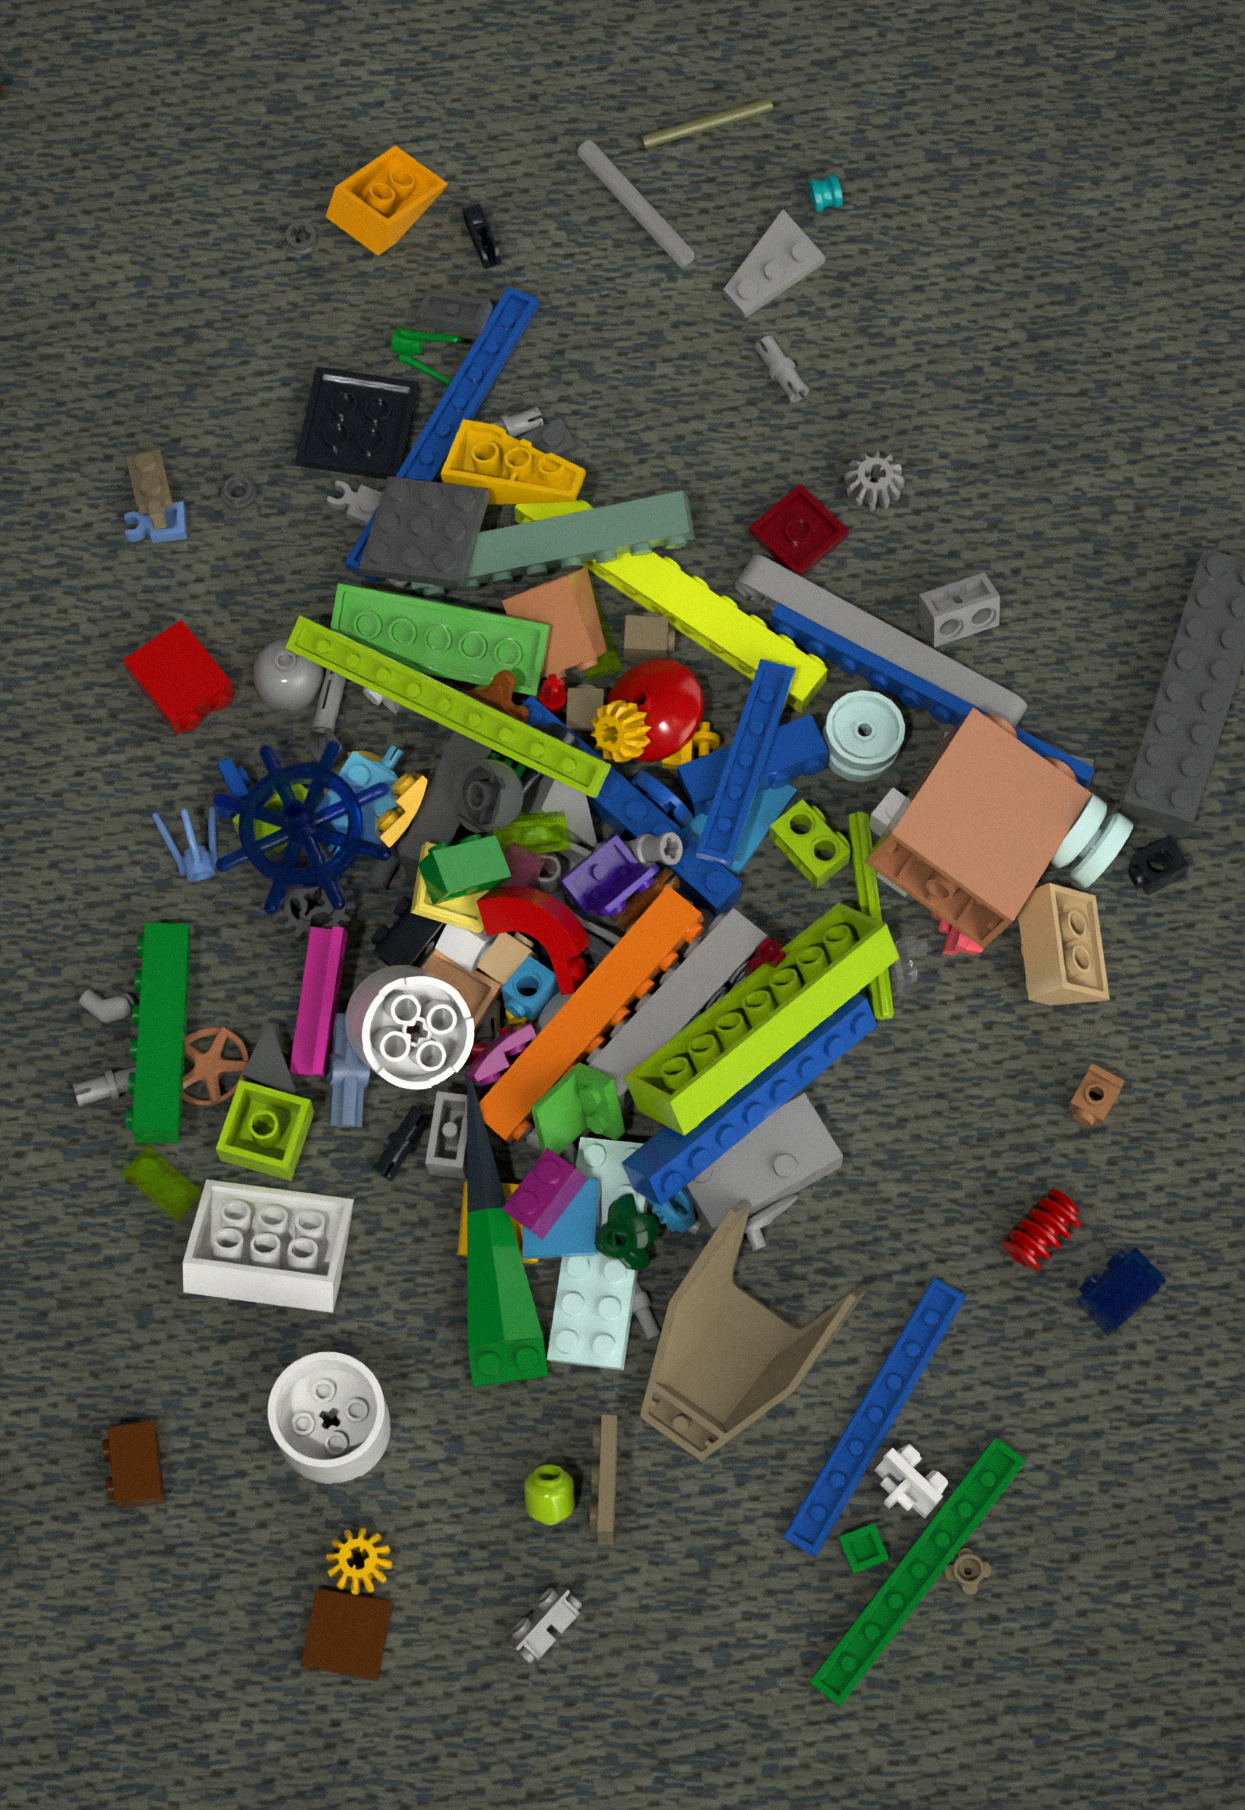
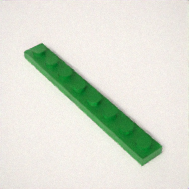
(917, 1573)

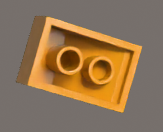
(384, 199)

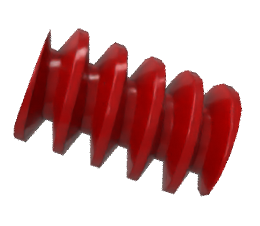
(1042, 1230)

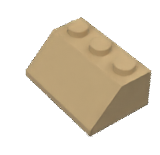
(1062, 947)

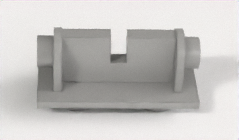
(551, 1610)

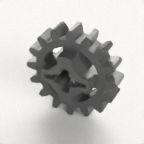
(317, 916)

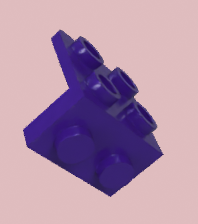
(607, 878)

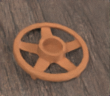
(210, 1066)

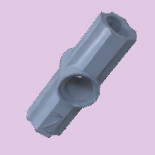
(346, 1079)

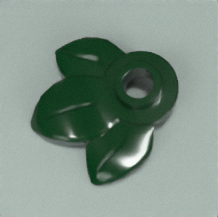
(632, 1233)

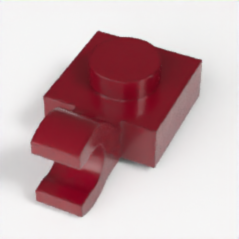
(767, 953)

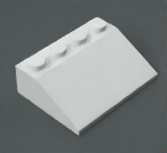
(267, 1246)

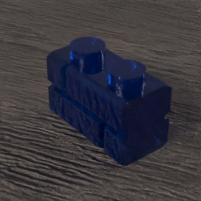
(1121, 1290)

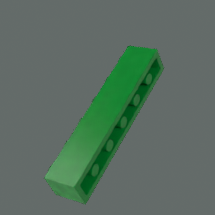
(161, 1033)

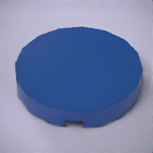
(662, 798)

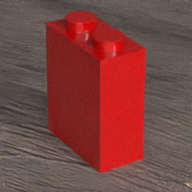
(179, 678)

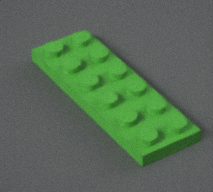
(443, 636)

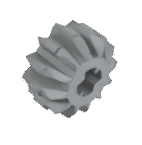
(881, 492)

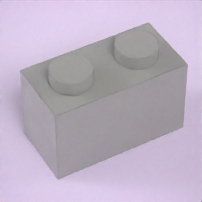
(448, 1137)

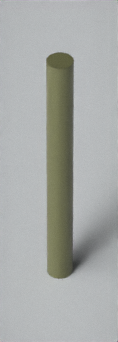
(707, 123)

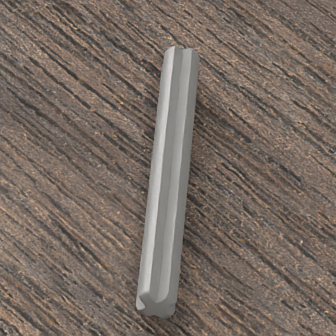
(635, 203)

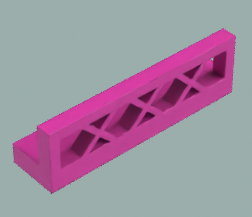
(318, 1001)

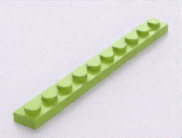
(448, 707)

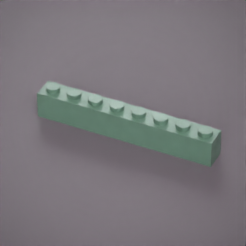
(574, 539)

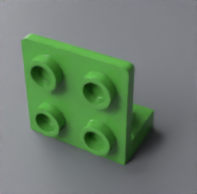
(577, 1102)

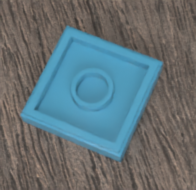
(573, 1231)

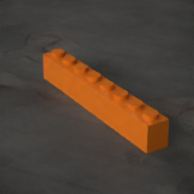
(592, 1012)

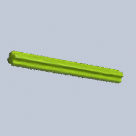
(869, 904)

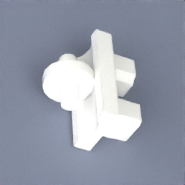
(907, 1484)

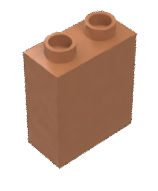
(979, 827)

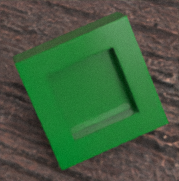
(863, 1549)

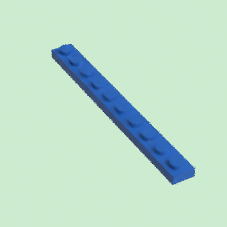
(461, 398)
(908, 687)

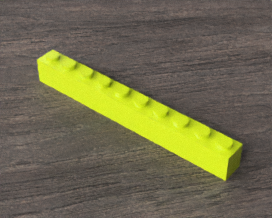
(697, 611)

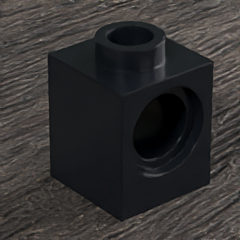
(1163, 852)

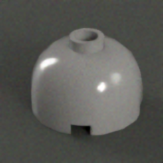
(285, 677)

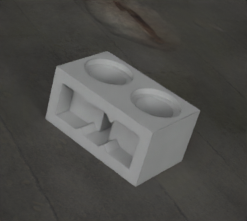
(959, 609)

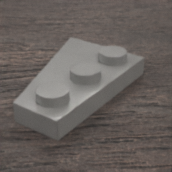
(773, 266)

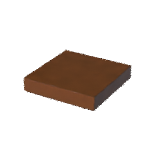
(346, 1634)

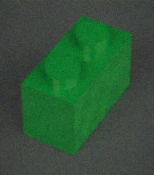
(463, 868)

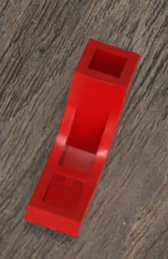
(545, 920)

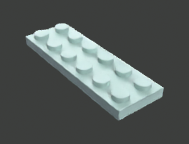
(596, 1291)

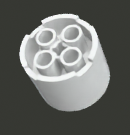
(401, 998)
(320, 1389)

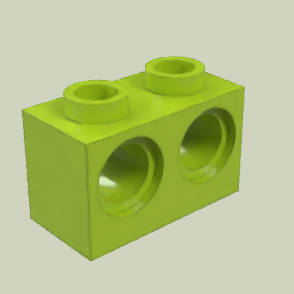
(802, 847)

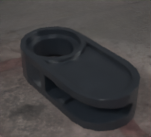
(481, 236)

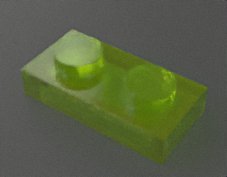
(536, 833)
(162, 1184)

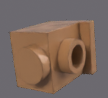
(1102, 1083)

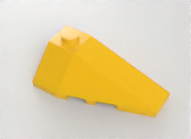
(509, 467)

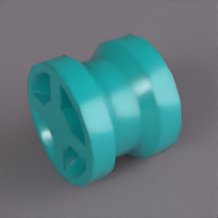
(825, 193)

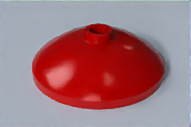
(672, 704)

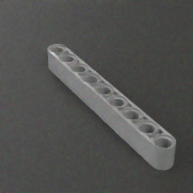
(774, 585)

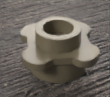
(965, 1560)

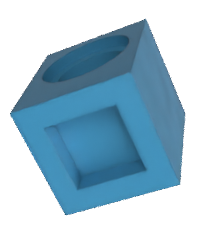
(529, 975)

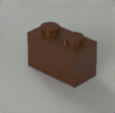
(134, 1465)

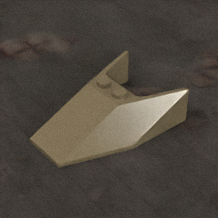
(725, 1352)

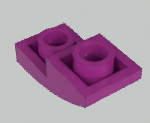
(492, 1059)

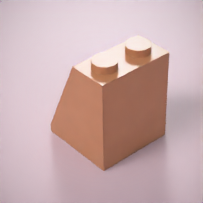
(574, 621)

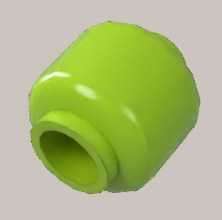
(549, 1494)

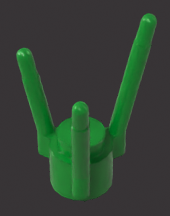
(411, 342)

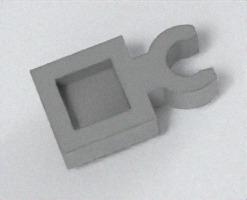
(360, 504)

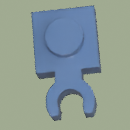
(175, 529)

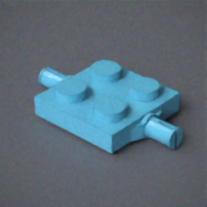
(360, 775)

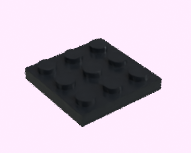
(357, 423)

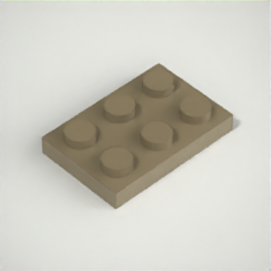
(604, 1479)

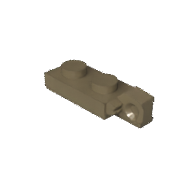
(150, 486)

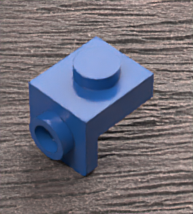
(236, 782)

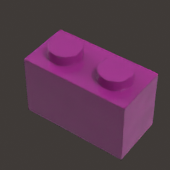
(544, 1193)

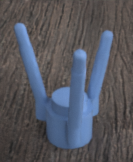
(198, 862)

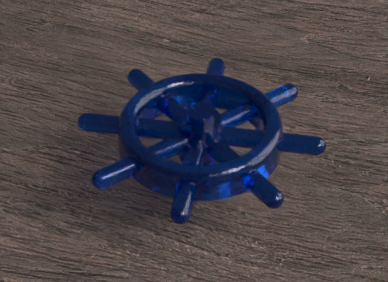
(301, 826)

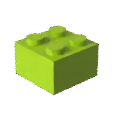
(265, 1130)

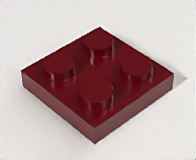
(798, 531)

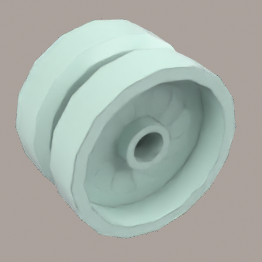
(863, 735)
(1092, 842)

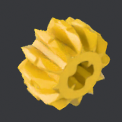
(620, 731)
(346, 1557)

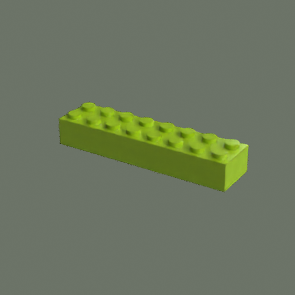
(761, 1019)

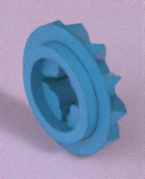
(676, 1212)

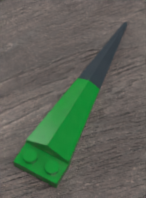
(502, 1317)

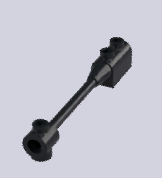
(413, 936)

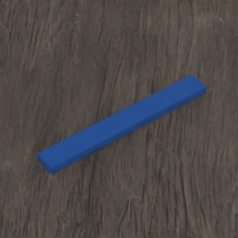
(874, 1417)

